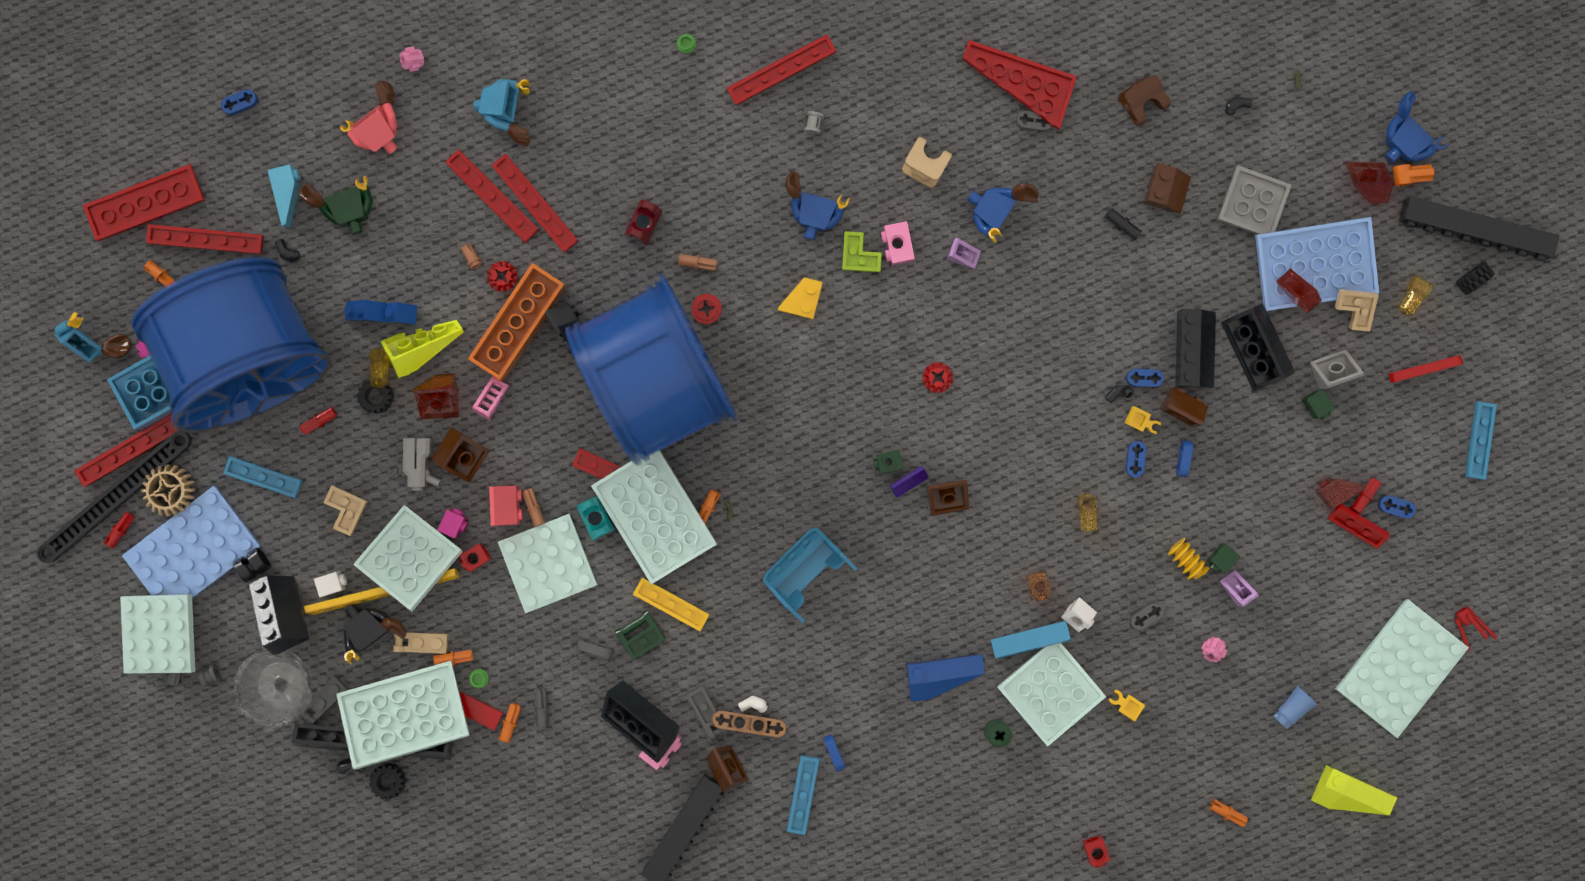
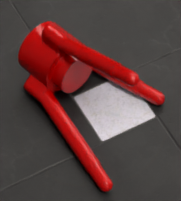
(1467, 617)

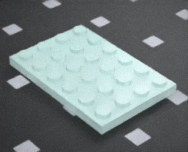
(654, 516)
(1401, 668)
(402, 715)

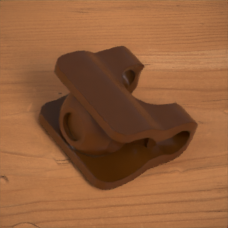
(1138, 93)

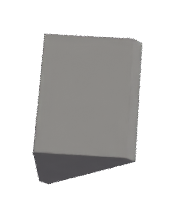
(1335, 369)

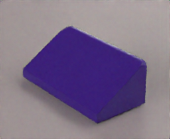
(909, 481)

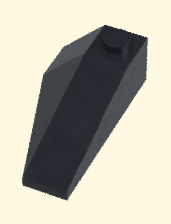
(562, 317)

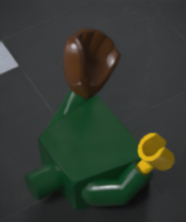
(342, 208)

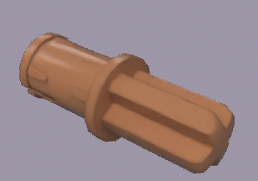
(697, 262)
(533, 507)

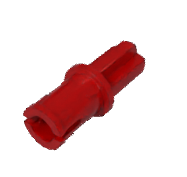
(318, 420)
(1366, 495)
(119, 530)

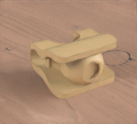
(923, 168)

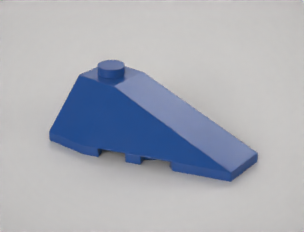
(938, 676)

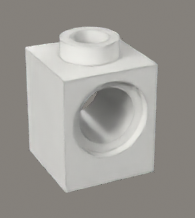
(330, 583)
(1079, 615)

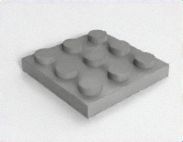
(1253, 201)

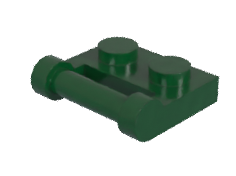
(644, 640)

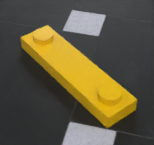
(671, 604)

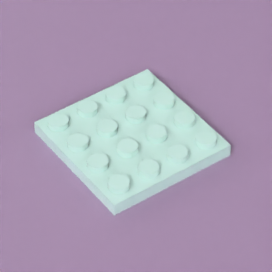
(408, 558)
(547, 563)
(158, 634)
(1051, 692)

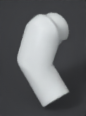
(754, 702)

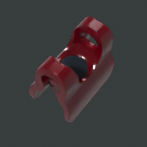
(644, 221)

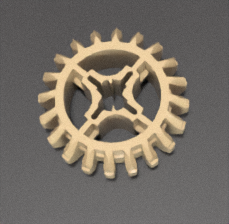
(164, 481)

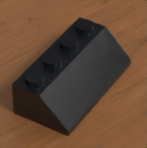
(1258, 347)
(1195, 348)
(278, 613)
(639, 720)

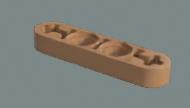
(748, 724)

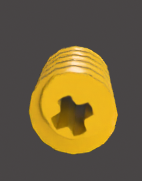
(1188, 560)

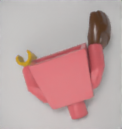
(378, 126)

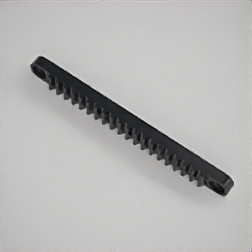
(113, 498)

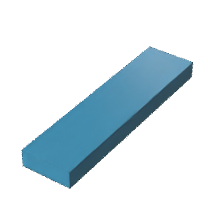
(1480, 440)
(262, 477)
(1030, 640)
(803, 795)

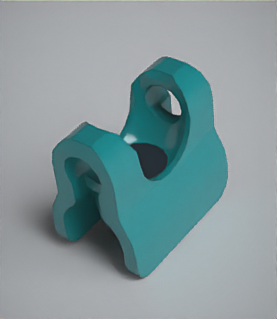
(595, 518)

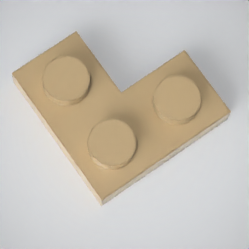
(1362, 305)
(350, 509)

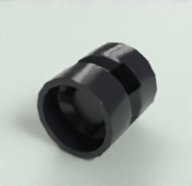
(249, 566)

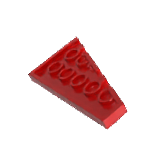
(1032, 84)

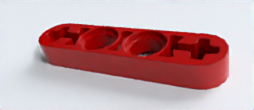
(1425, 368)

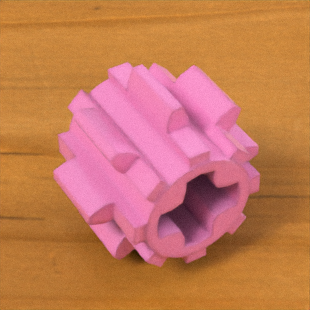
(411, 59)
(1214, 649)

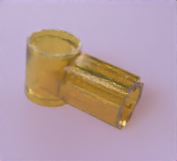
(1416, 292)
(379, 367)
(1087, 514)

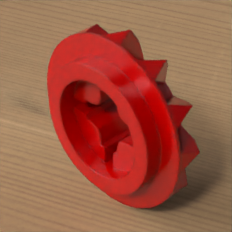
(511, 276)
(698, 304)
(938, 386)

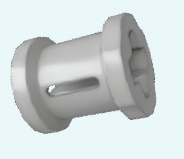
(814, 122)

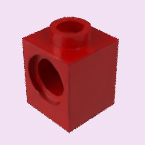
(482, 553)
(1093, 843)

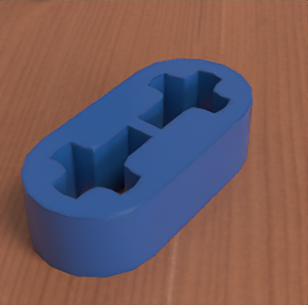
(237, 98)
(1145, 373)
(1131, 458)
(1184, 458)
(1396, 511)
(834, 753)

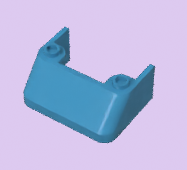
(801, 566)

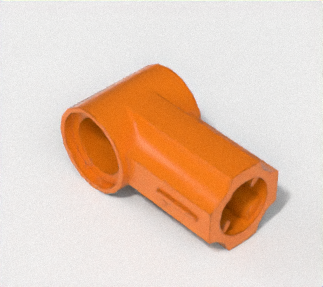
(1410, 174)

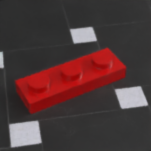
(1358, 526)

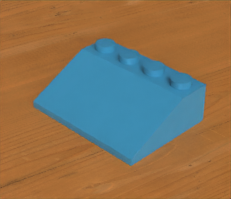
(141, 394)

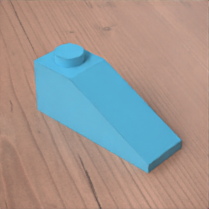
(285, 190)

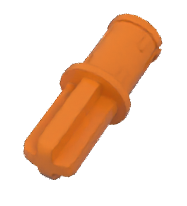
(158, 273)
(709, 504)
(454, 657)
(510, 722)
(1228, 813)

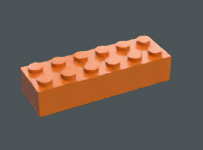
(517, 322)

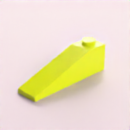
(414, 350)
(1347, 793)

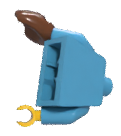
(499, 107)
(81, 344)

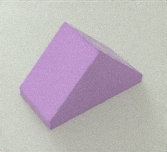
(963, 253)
(1238, 589)

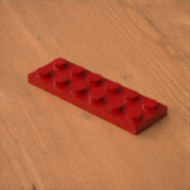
(143, 202)

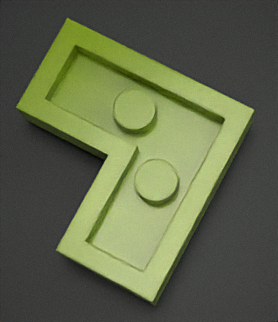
(855, 259)

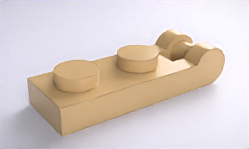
(422, 643)

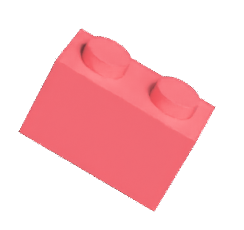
(505, 505)

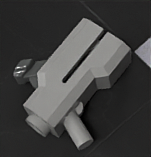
(415, 463)

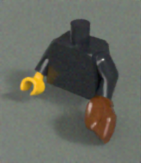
(366, 629)

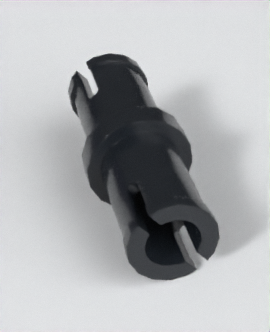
(1123, 224)

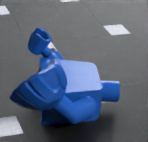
(1407, 138)

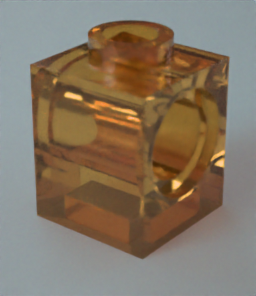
(1035, 577)

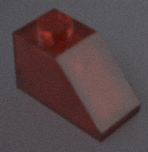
(1299, 291)
(1336, 491)

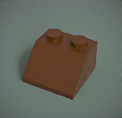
(1167, 188)
(1184, 407)
(460, 454)

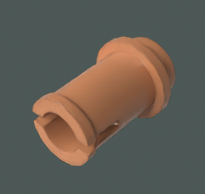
(471, 257)

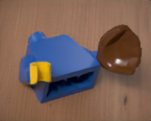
(996, 205)
(811, 210)

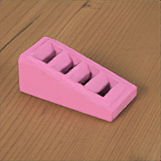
(496, 401)

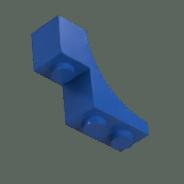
(380, 312)

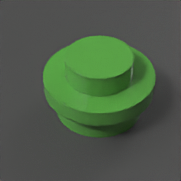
(686, 43)
(479, 678)

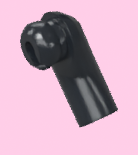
(1237, 102)
(285, 253)
(1119, 391)
(346, 765)

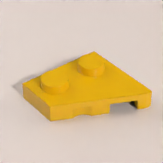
(802, 299)

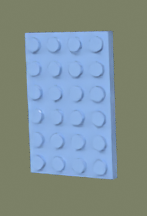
(1323, 255)
(192, 547)

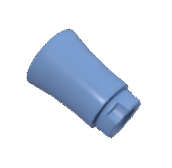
(1294, 708)

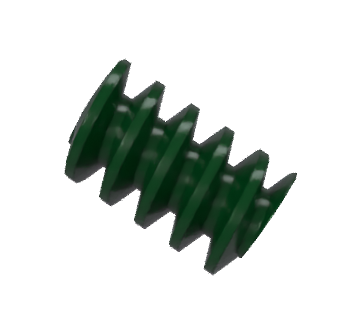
(1005, 733)

